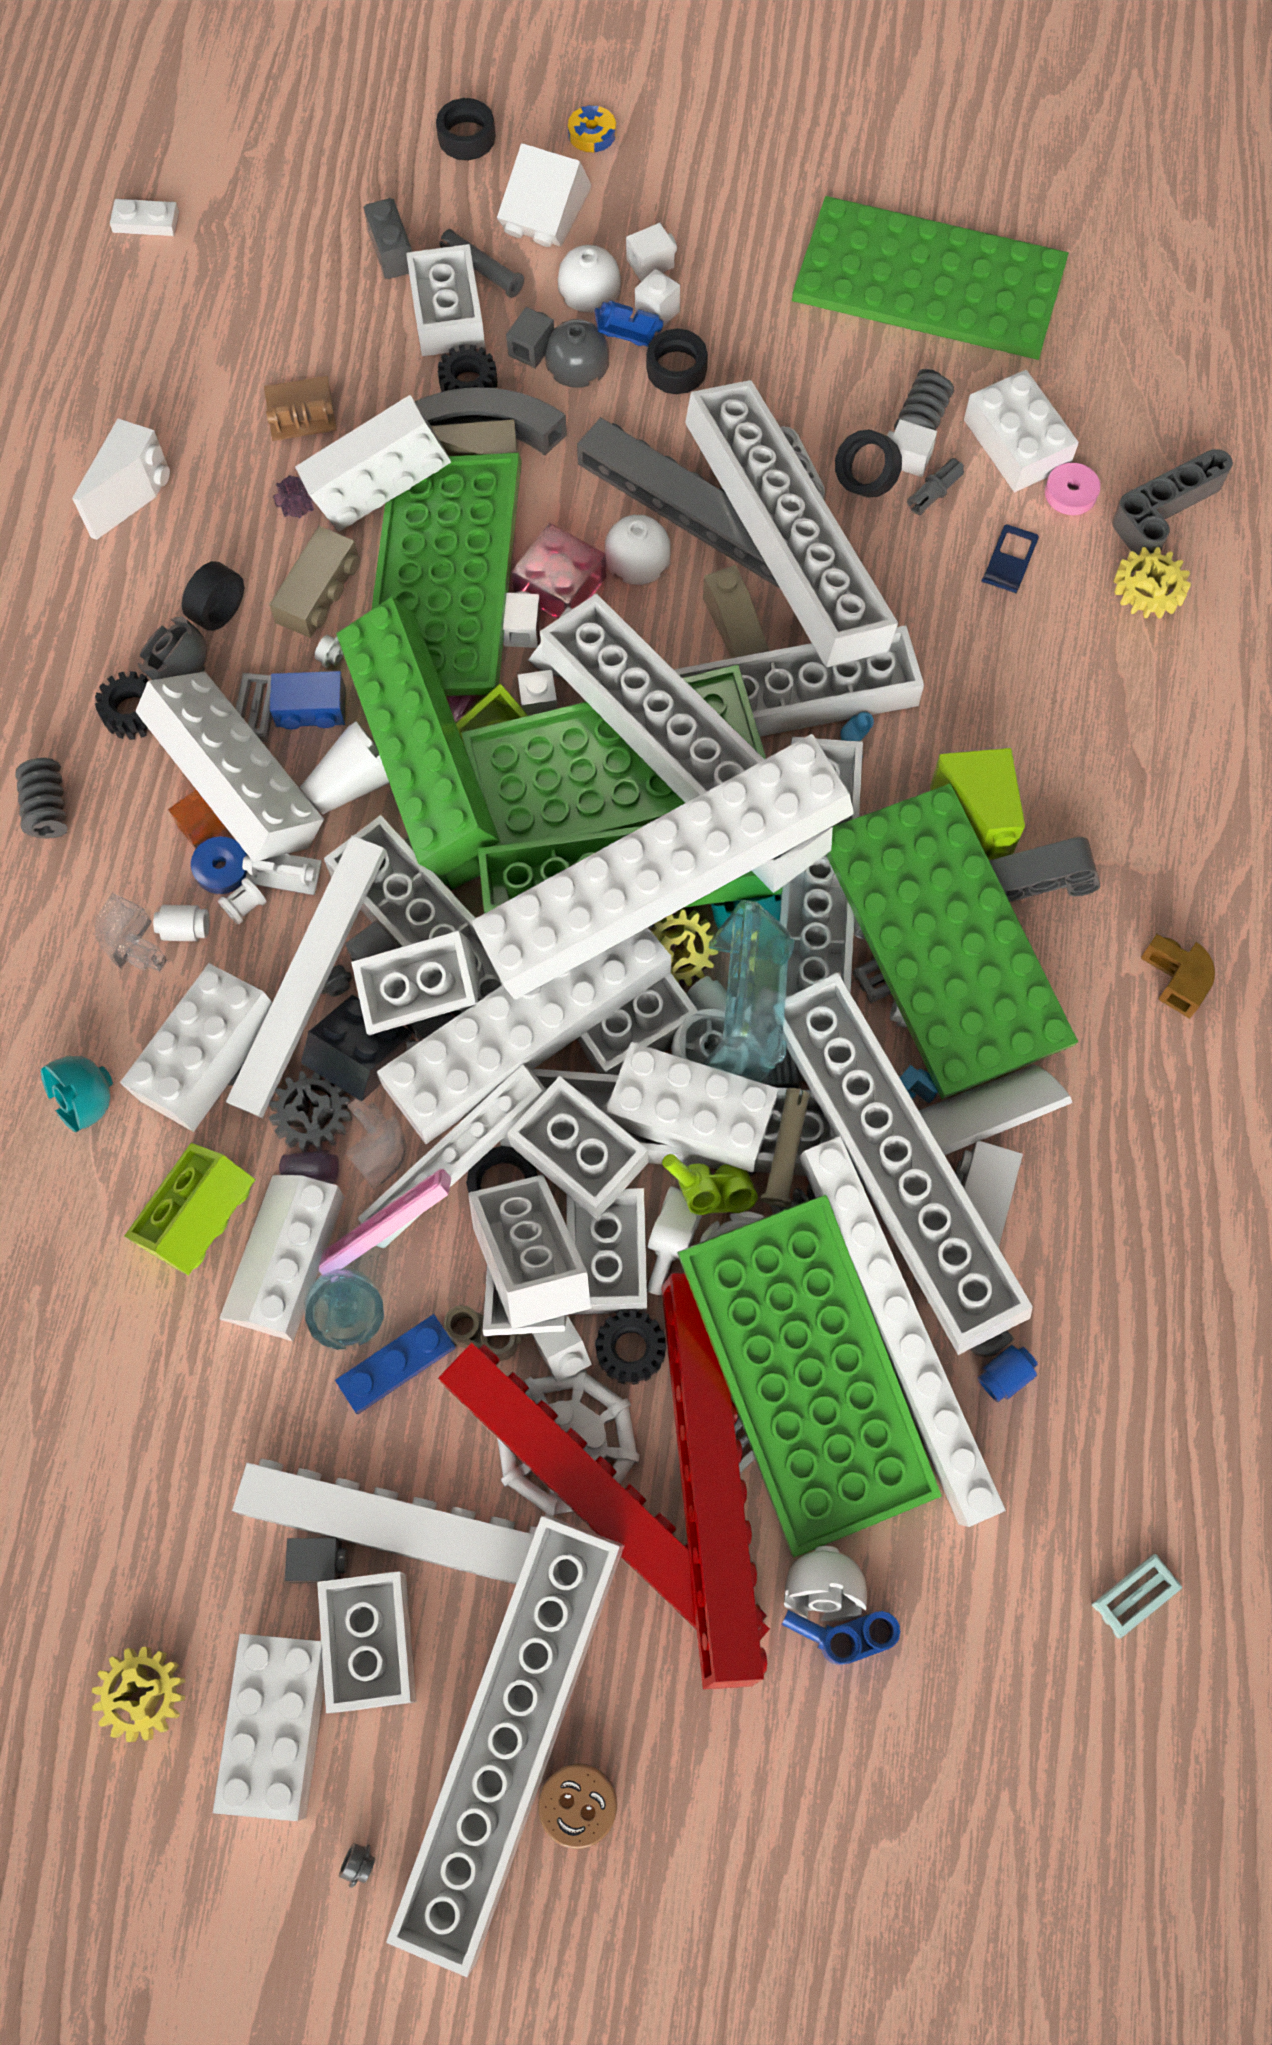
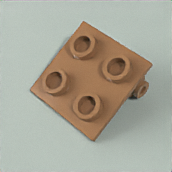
(300, 408)

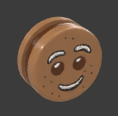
(577, 1806)

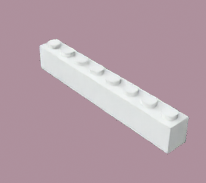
(383, 1521)

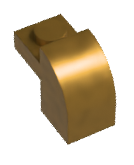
(1190, 973)

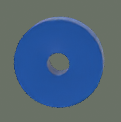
(212, 852)

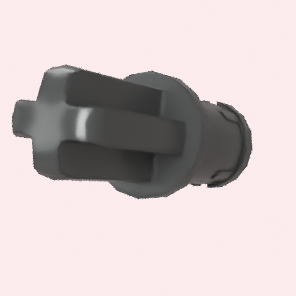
(936, 486)

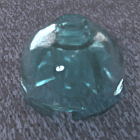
(343, 1308)

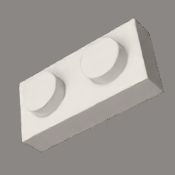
(144, 217)

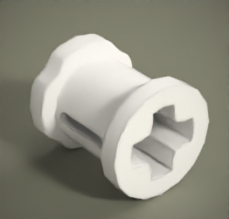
(242, 901)

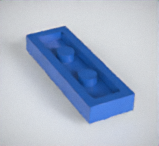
(395, 1364)

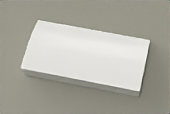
(994, 1107)

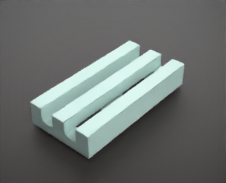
(1110, 1617)

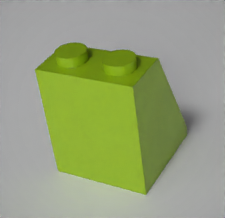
(989, 795)

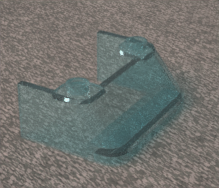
(755, 992)

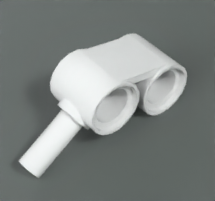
(670, 1234)

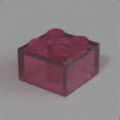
(559, 570)

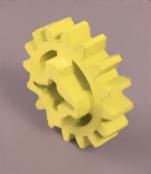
(1151, 582)
(686, 934)
(143, 1710)

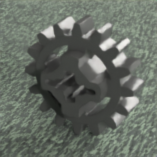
(296, 1112)

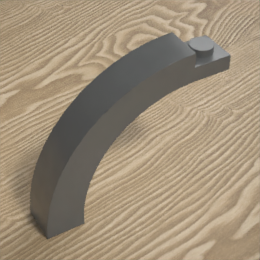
(534, 420)

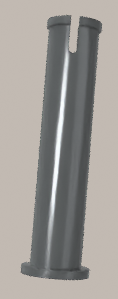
(487, 266)

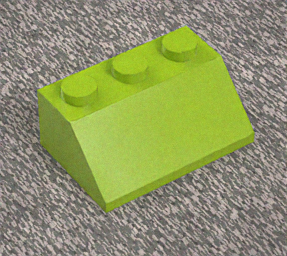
(190, 1208)

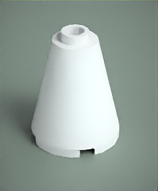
(346, 771)

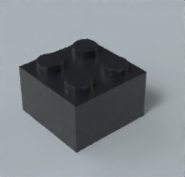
(345, 1052)

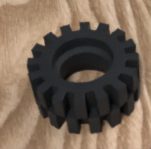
(463, 362)
(112, 696)
(630, 1323)

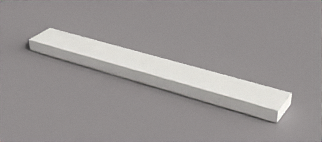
(306, 977)

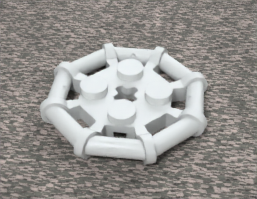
(586, 1424)

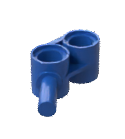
(856, 1630)

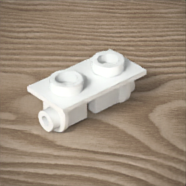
(284, 873)

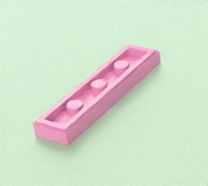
(386, 1222)

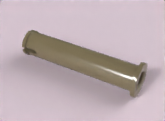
(786, 1148)

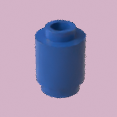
(1008, 1373)

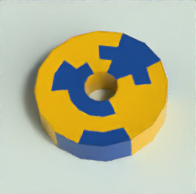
(591, 128)

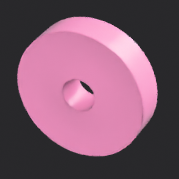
(1072, 501)

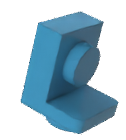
(920, 1083)

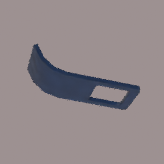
(1006, 570)

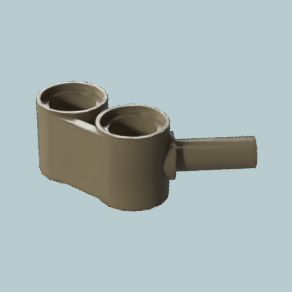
(476, 1334)

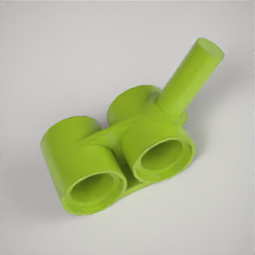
(706, 1193)

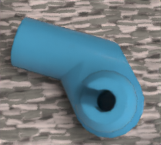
(857, 727)

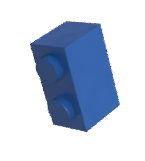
(307, 699)

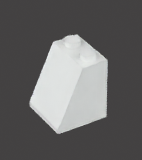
(543, 196)

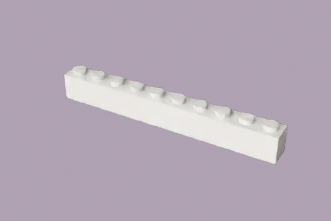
(905, 1338)

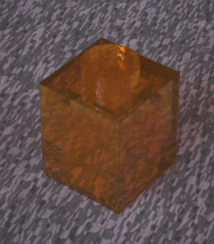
(196, 819)

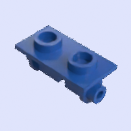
(615, 321)

